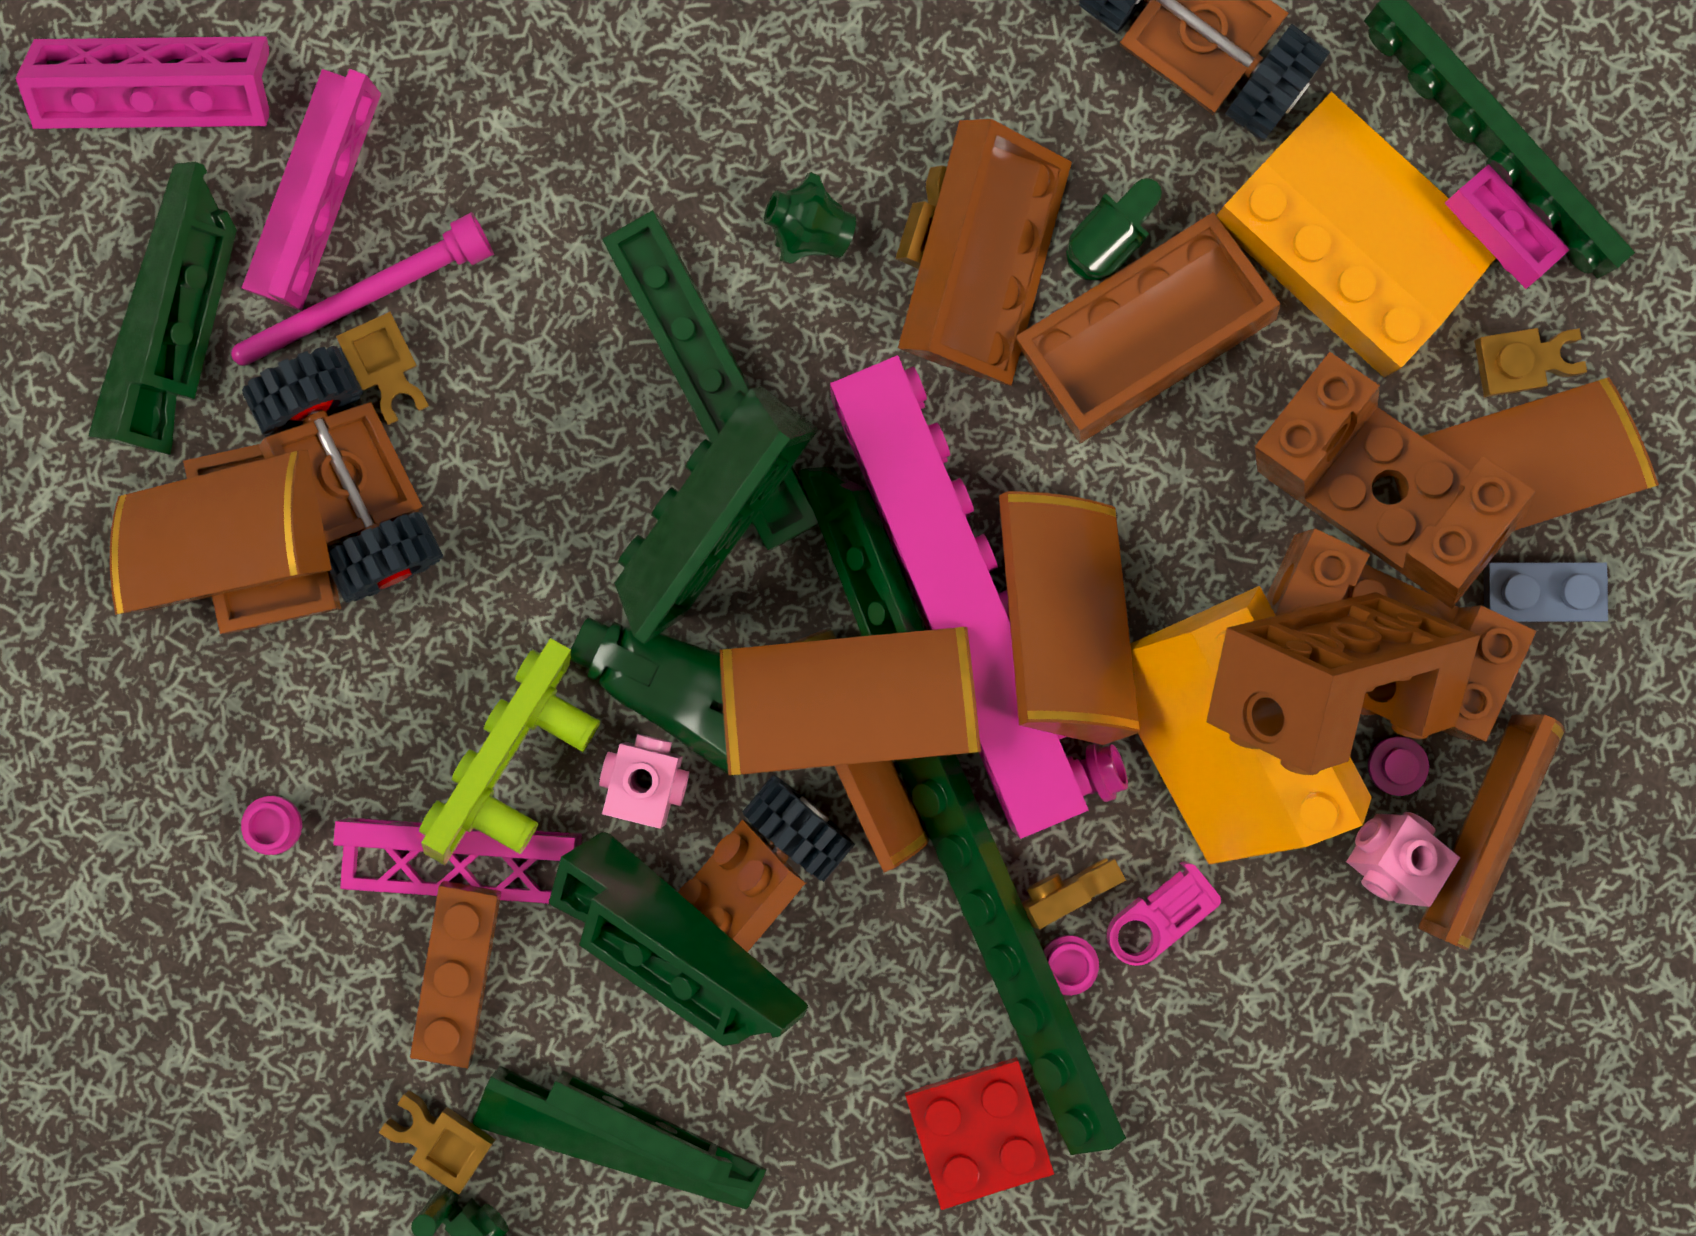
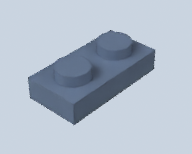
(1547, 591)

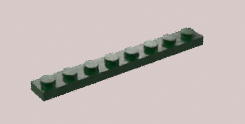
(1012, 953)

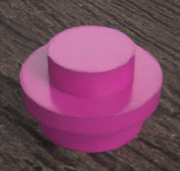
(1398, 766)
(1105, 771)
(271, 825)
(1072, 963)

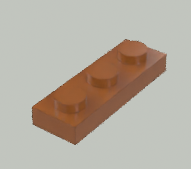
(455, 974)

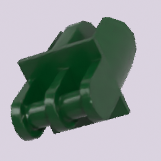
(1112, 231)

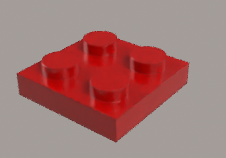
(979, 1133)

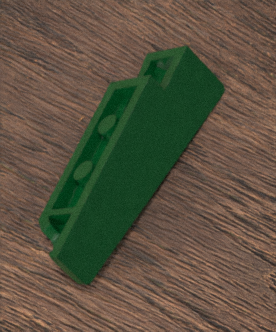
(167, 316)
(861, 553)
(669, 945)
(614, 1133)

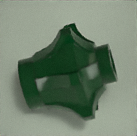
(809, 222)

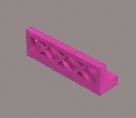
(144, 86)
(312, 188)
(406, 836)

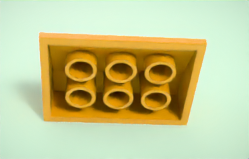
(1357, 236)
(1229, 794)

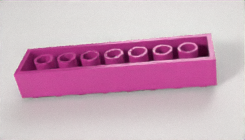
(953, 583)

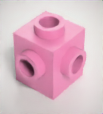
(630, 800)
(1402, 859)

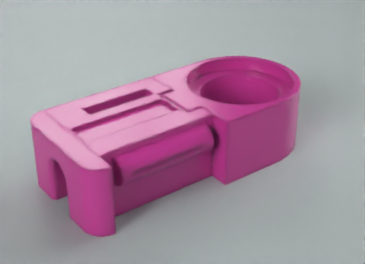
(1168, 913)

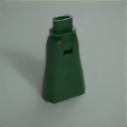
(662, 681)

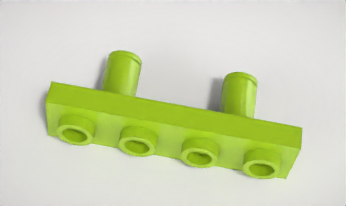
(477, 773)

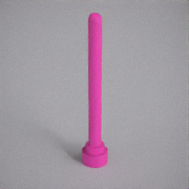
(460, 244)

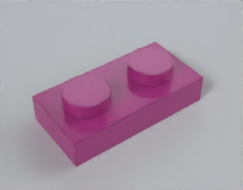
(1507, 226)

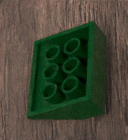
(710, 511)

